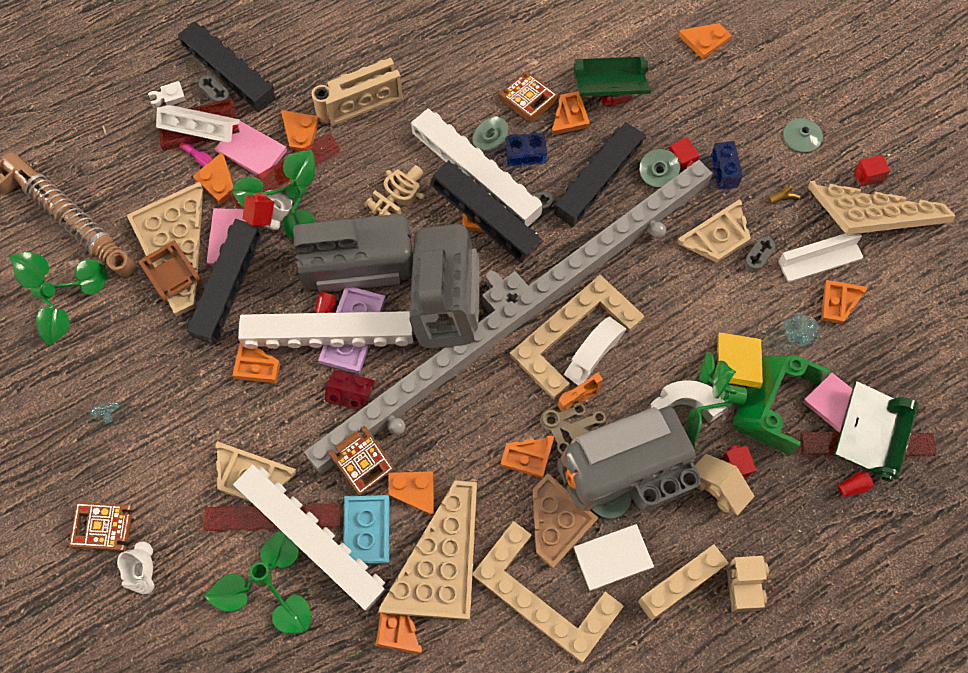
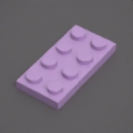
(349, 356)

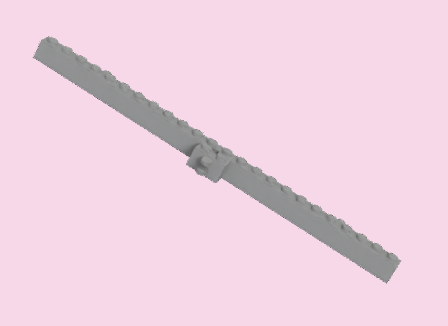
(509, 307)

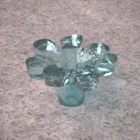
(105, 411)

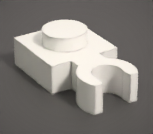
(170, 94)

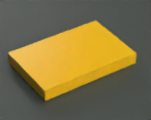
(743, 356)

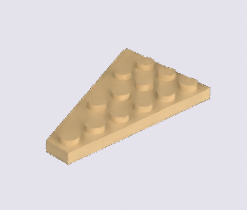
(869, 213)
(172, 219)
(440, 568)

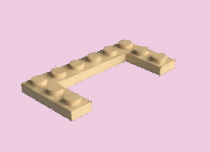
(529, 352)
(574, 640)

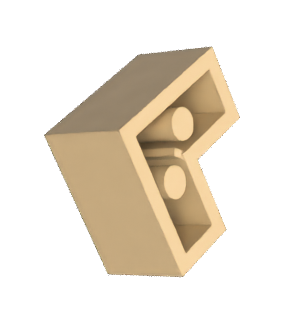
(724, 483)
(745, 581)

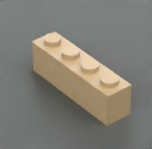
(682, 582)

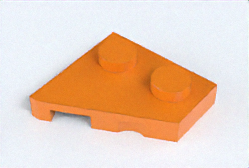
(570, 114)
(299, 129)
(839, 300)
(255, 366)

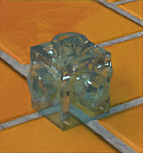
(801, 329)

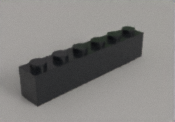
(227, 66)
(599, 174)
(485, 211)
(224, 282)

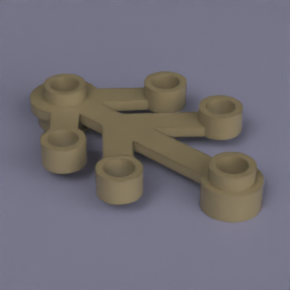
(575, 429)

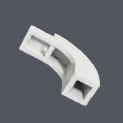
(593, 349)
(692, 394)

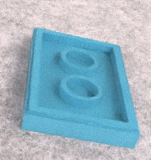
(367, 528)

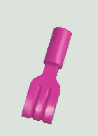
(201, 157)

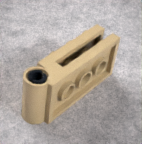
(357, 92)

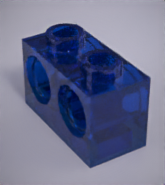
(526, 153)
(726, 165)

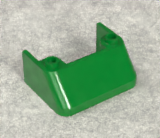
(755, 416)

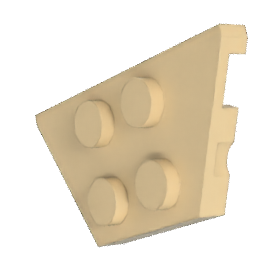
(719, 234)
(233, 463)

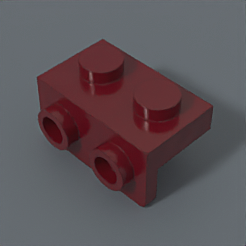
(348, 390)

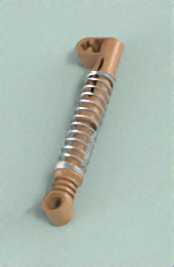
(99, 244)

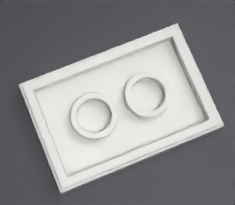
(613, 557)

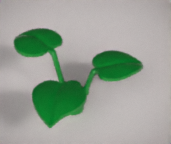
(299, 168)
(30, 272)
(728, 393)
(230, 595)

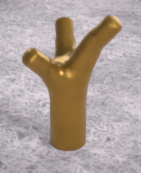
(783, 194)

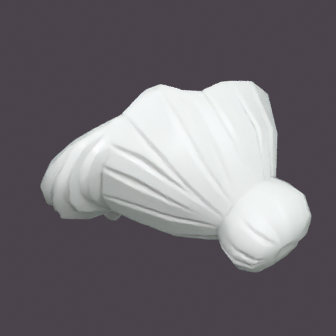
(281, 208)
(137, 568)

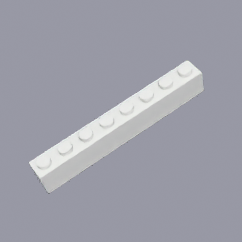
(471, 160)
(325, 329)
(310, 538)

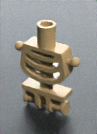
(403, 192)

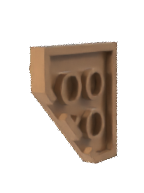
(557, 521)

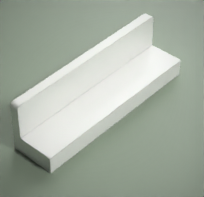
(195, 123)
(820, 256)

